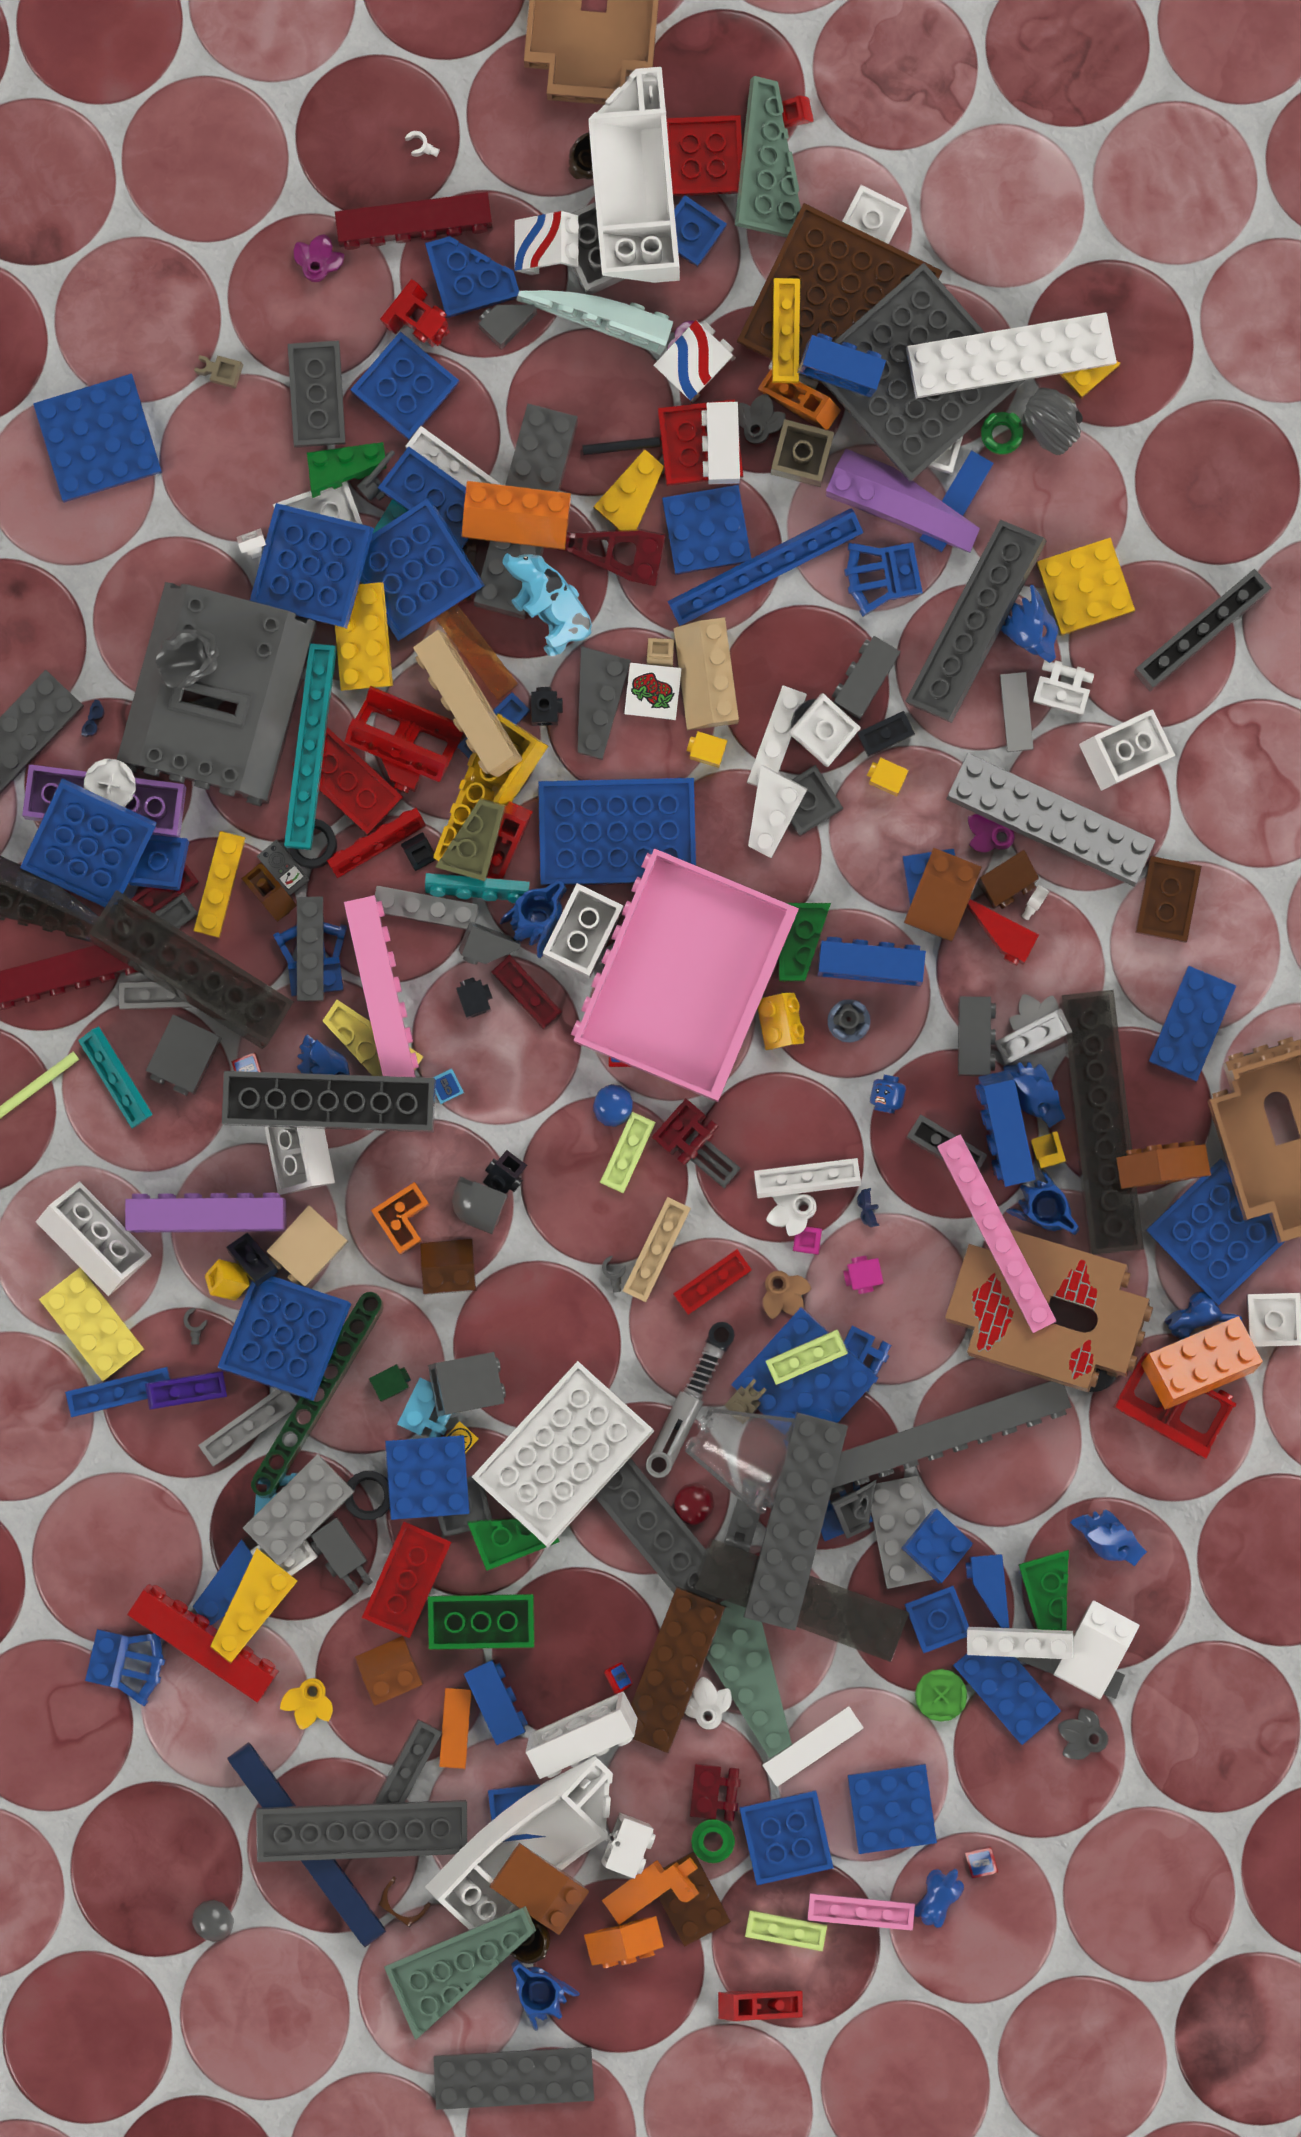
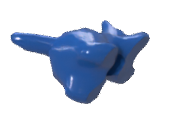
(1200, 1313)
(941, 1893)

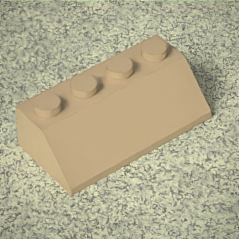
(706, 674)

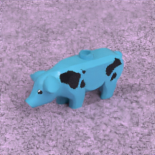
(551, 598)

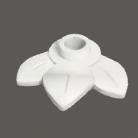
(788, 1212)
(706, 1699)

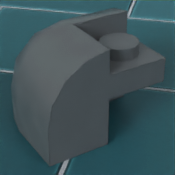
(478, 1204)

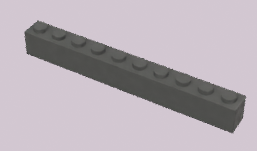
(950, 1432)

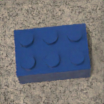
(842, 365)

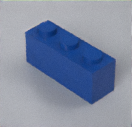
(496, 1701)

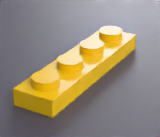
(786, 330)
(219, 884)

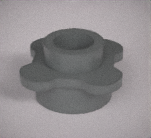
(848, 1011)

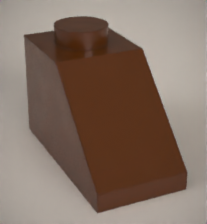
(269, 892)

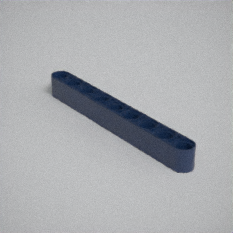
(325, 1872)

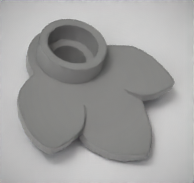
(1032, 1010)

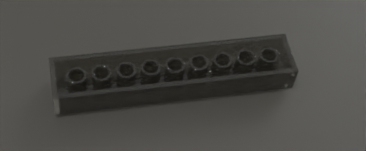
(1100, 1121)

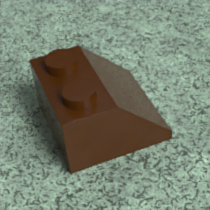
(1008, 880)
(448, 1267)

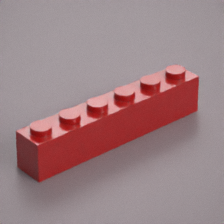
(194, 1637)

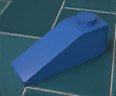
(989, 1581)

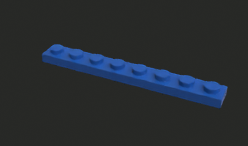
(765, 567)

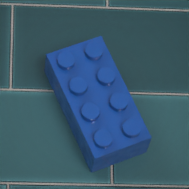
(870, 962)
(1006, 1127)

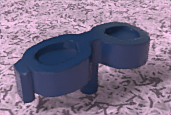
(96, 713)
(864, 1202)

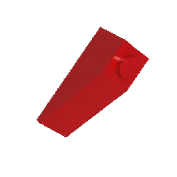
(509, 837)
(1007, 936)
(760, 2005)

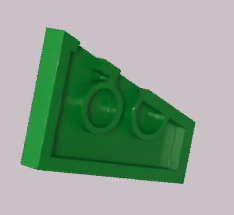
(338, 465)
(802, 941)
(503, 1541)
(1047, 1589)

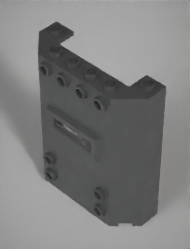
(257, 668)

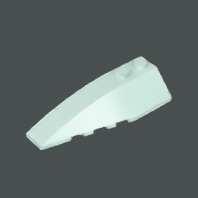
(606, 316)

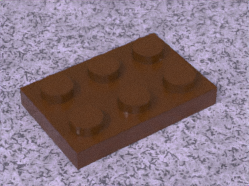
(1168, 899)
(699, 1915)

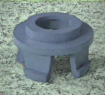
(860, 1030)

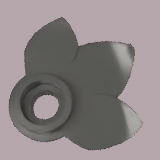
(760, 415)
(1079, 1734)

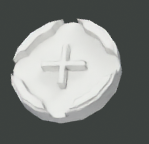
(111, 780)

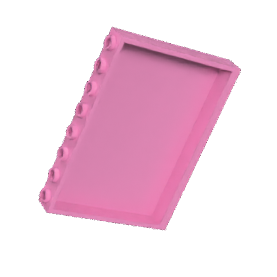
(684, 974)

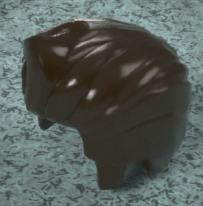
(580, 158)
(535, 1946)

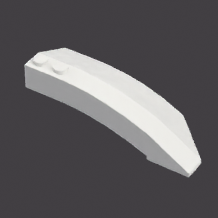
(564, 1809)

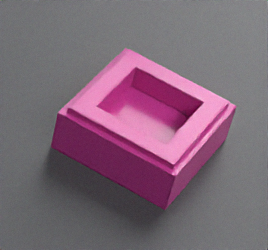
(808, 1241)

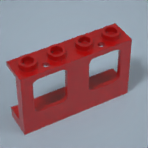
(400, 746)
(1168, 1421)

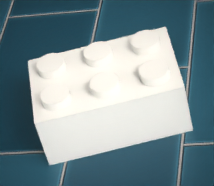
(583, 930)

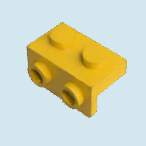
(780, 1021)

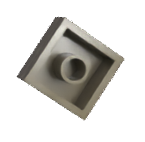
(802, 453)

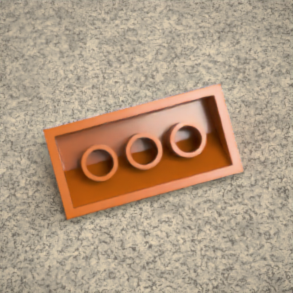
(516, 515)

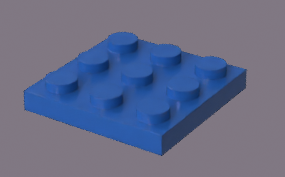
(404, 385)
(706, 529)
(427, 1477)
(892, 1809)
(786, 1837)

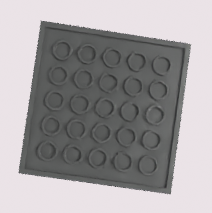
(903, 426)

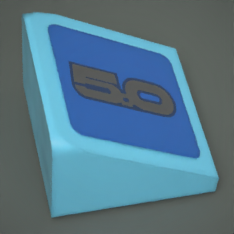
(447, 1086)

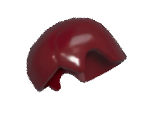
(694, 1503)

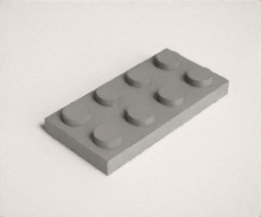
(298, 1509)
(896, 1515)

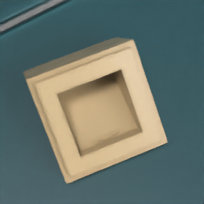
(660, 652)

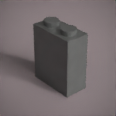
(183, 1055)
(466, 1384)

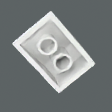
(1126, 749)
(1097, 1649)

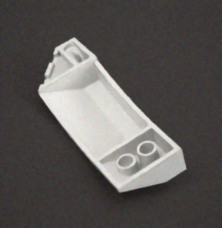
(634, 182)

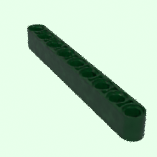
(316, 1409)

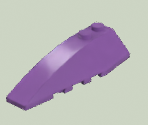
(890, 496)

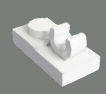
(252, 543)

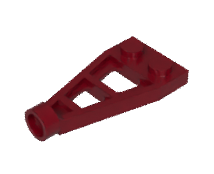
(647, 556)

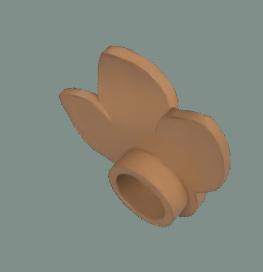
(786, 1298)

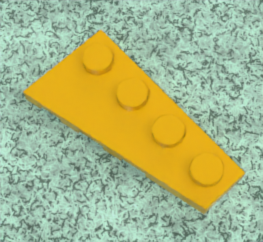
(256, 1598)

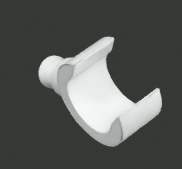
(426, 148)
(1035, 901)

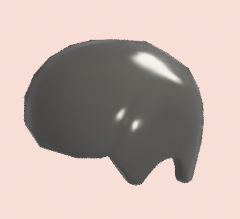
(212, 1920)

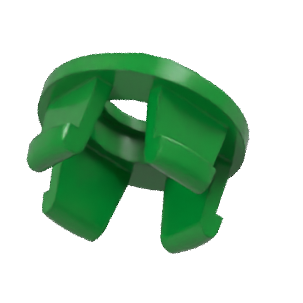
(1006, 419)
(706, 1827)

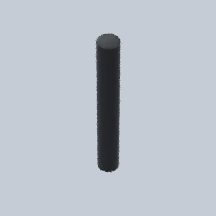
(621, 446)

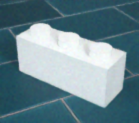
(721, 443)

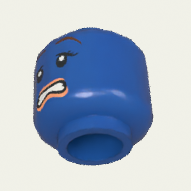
(887, 1094)

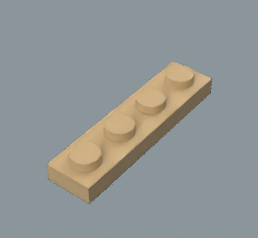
(656, 1249)

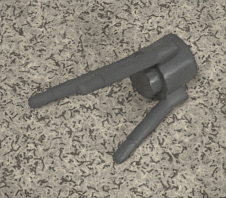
(370, 484)

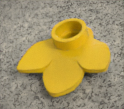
(307, 1707)

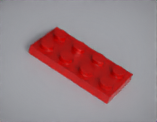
(355, 785)
(406, 1579)

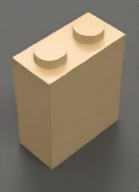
(306, 1247)

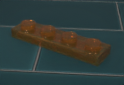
(477, 651)

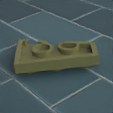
(475, 842)

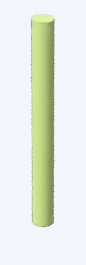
(38, 1083)

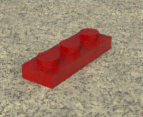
(712, 1282)

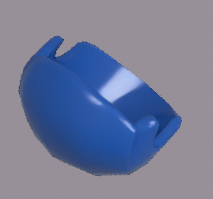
(613, 1105)

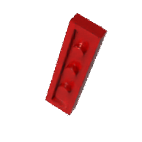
(377, 842)

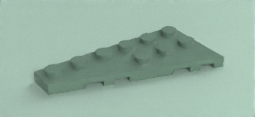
(767, 174)
(745, 1667)
(444, 1973)

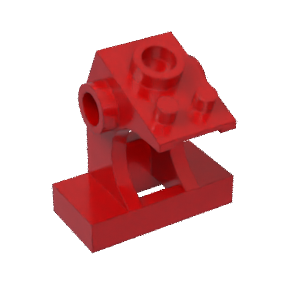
(431, 325)

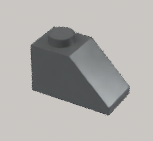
(505, 322)
(485, 944)

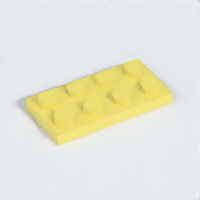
(91, 1324)

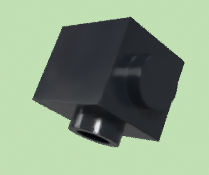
(545, 707)
(474, 997)

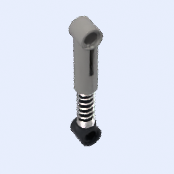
(689, 1402)

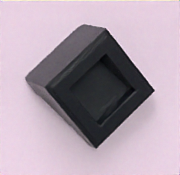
(418, 851)

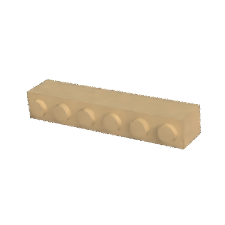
(467, 704)

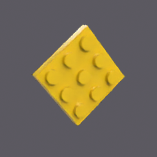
(1085, 586)

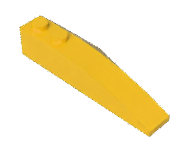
(489, 787)

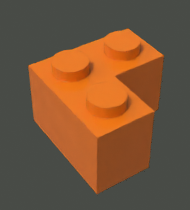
(394, 1217)
(624, 1942)

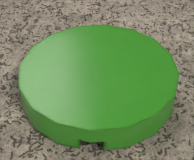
(941, 1695)

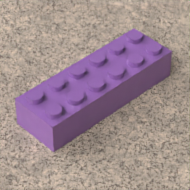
(152, 799)
(205, 1214)

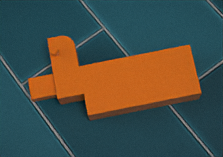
(650, 1885)

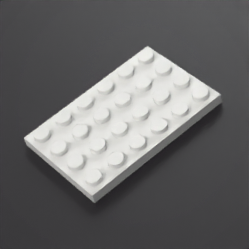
(563, 1454)

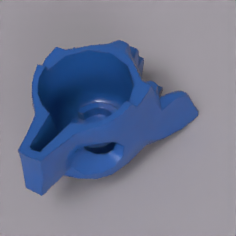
(1026, 626)
(536, 915)
(321, 1059)
(1035, 1088)
(1045, 1207)
(1109, 1537)
(540, 1992)

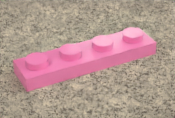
(861, 1911)

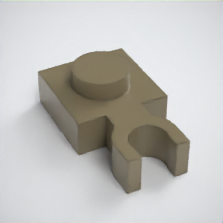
(222, 371)
(745, 1399)

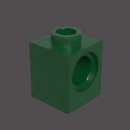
(390, 1382)

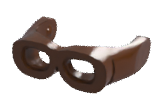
(406, 1920)

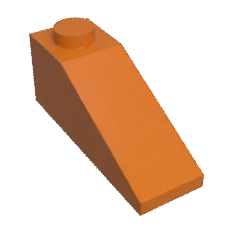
(802, 401)

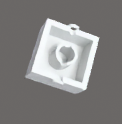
(628, 1847)

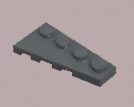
(599, 695)

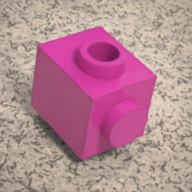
(863, 1274)

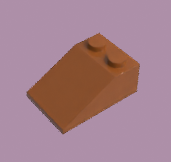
(942, 894)
(541, 1887)

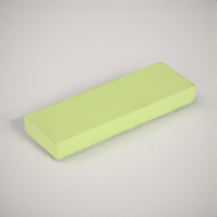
(627, 1152)
(806, 1357)
(786, 1930)

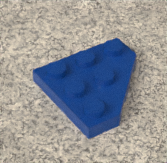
(468, 278)

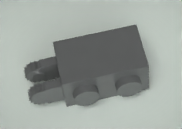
(341, 1553)

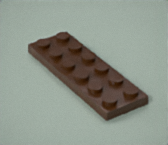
(674, 1667)

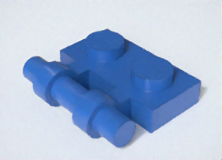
(860, 1344)

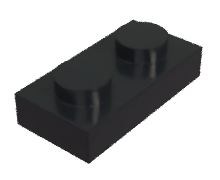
(885, 733)
(252, 1259)

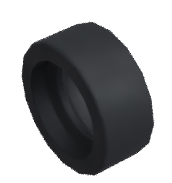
(322, 860)
(382, 1509)

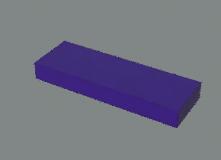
(186, 1390)

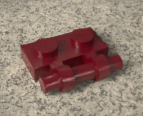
(680, 1126)
(706, 1792)

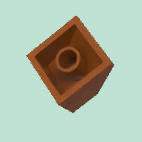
(388, 1670)

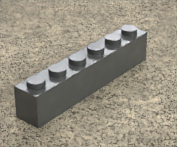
(1202, 630)

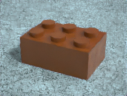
(1163, 1164)

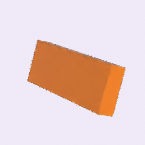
(455, 1728)

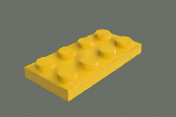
(364, 645)

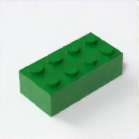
(481, 1621)

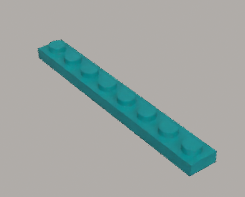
(310, 746)

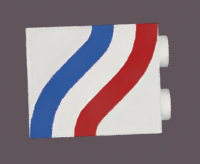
(546, 241)
(694, 359)

